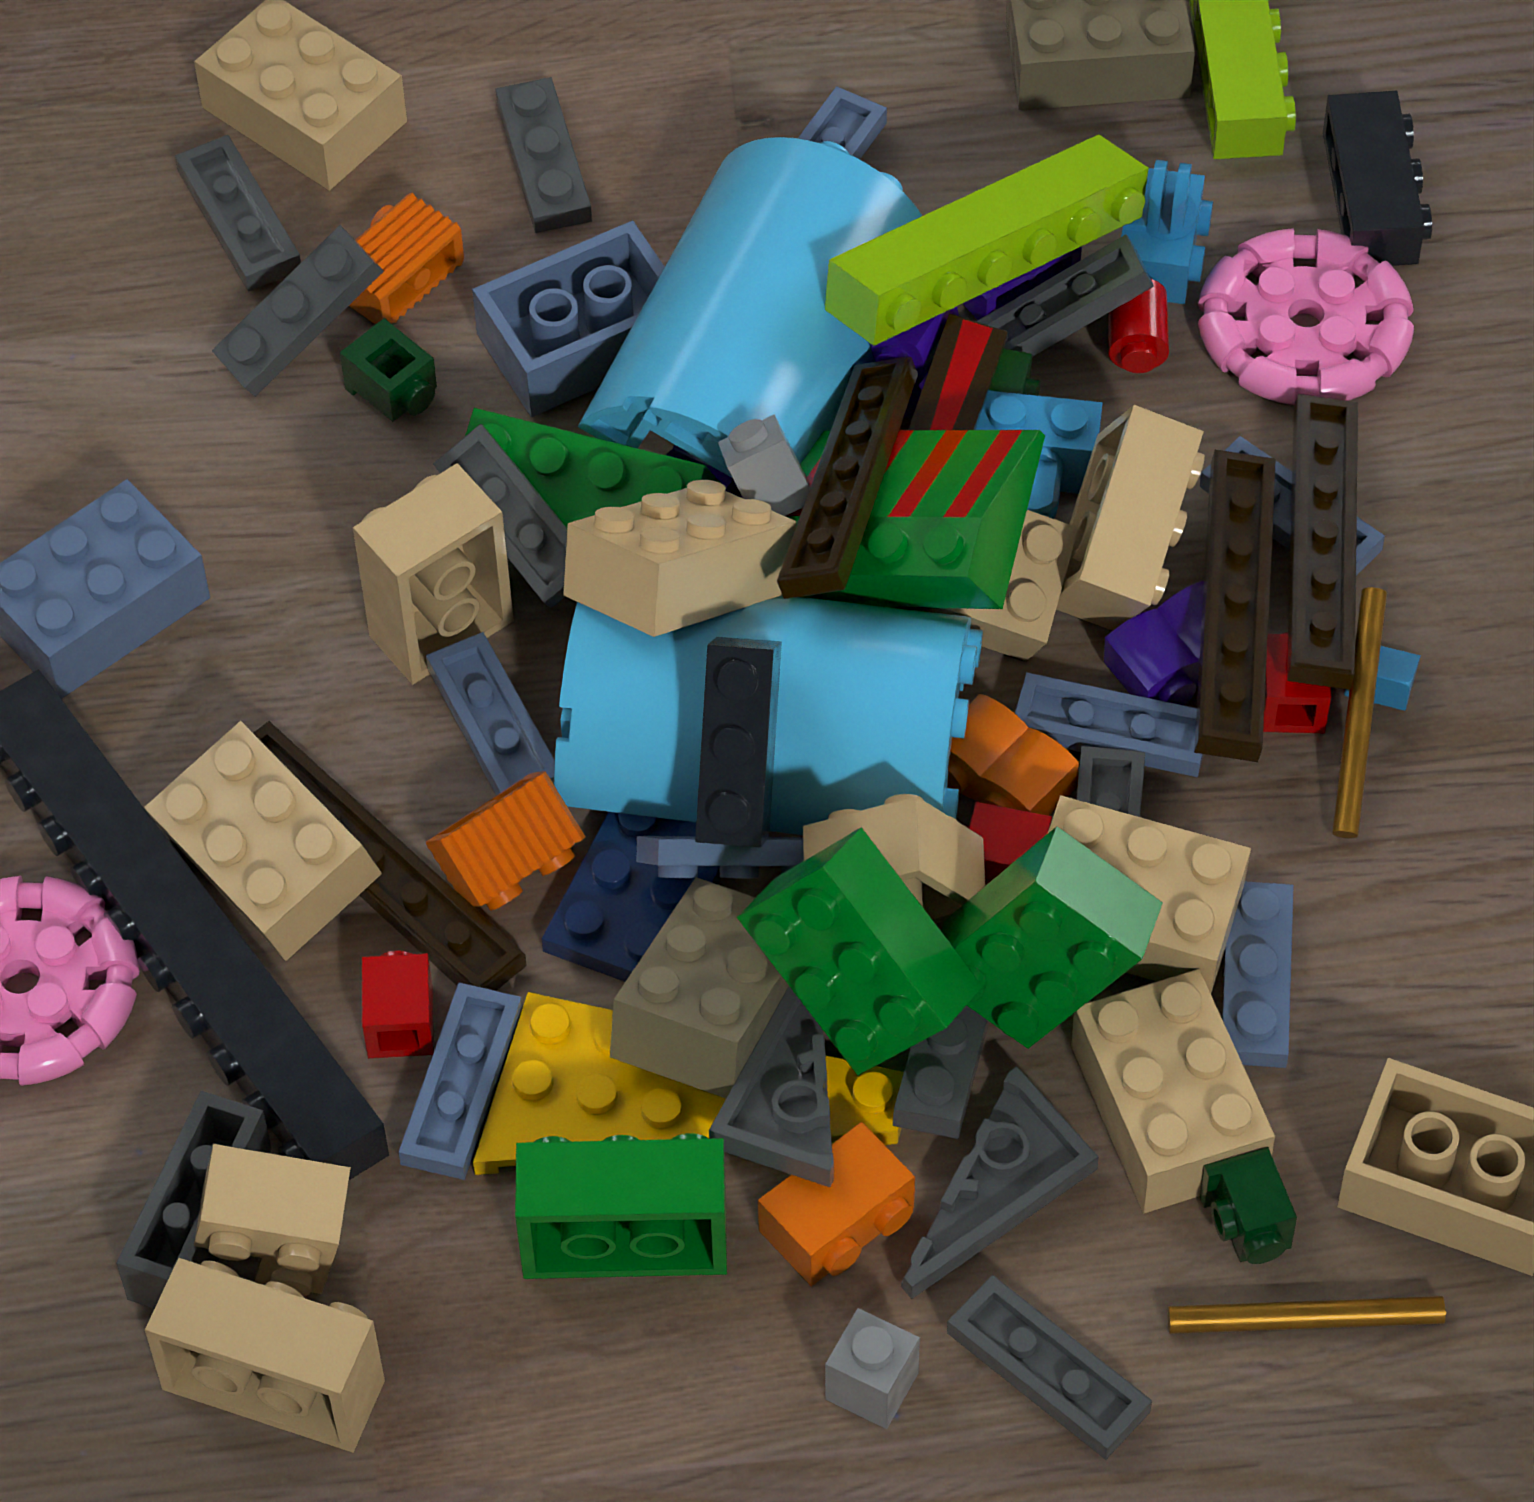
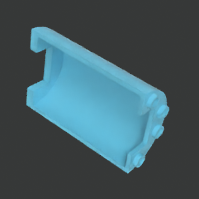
(742, 304)
(858, 712)

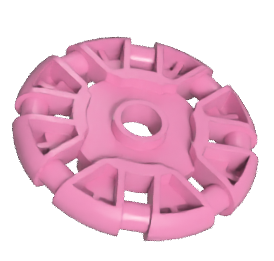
(1320, 291)
(64, 976)

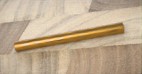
(1359, 713)
(1306, 1314)

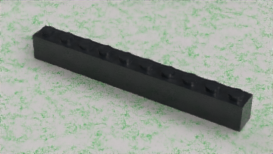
(181, 934)

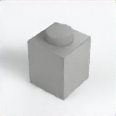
(765, 465)
(872, 1368)

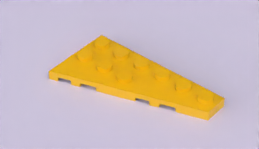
(569, 1087)

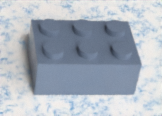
(566, 315)
(97, 588)

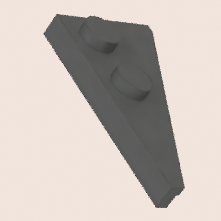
(781, 1099)
(1016, 1167)

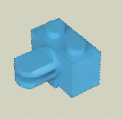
(1170, 226)
(1069, 439)

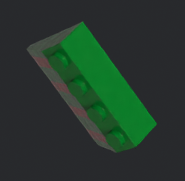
(942, 519)

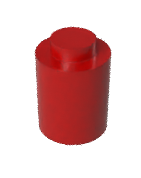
(1140, 331)

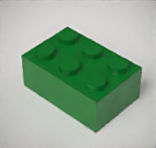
(1050, 935)
(860, 952)
(621, 1207)

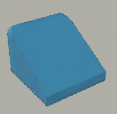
(1394, 677)

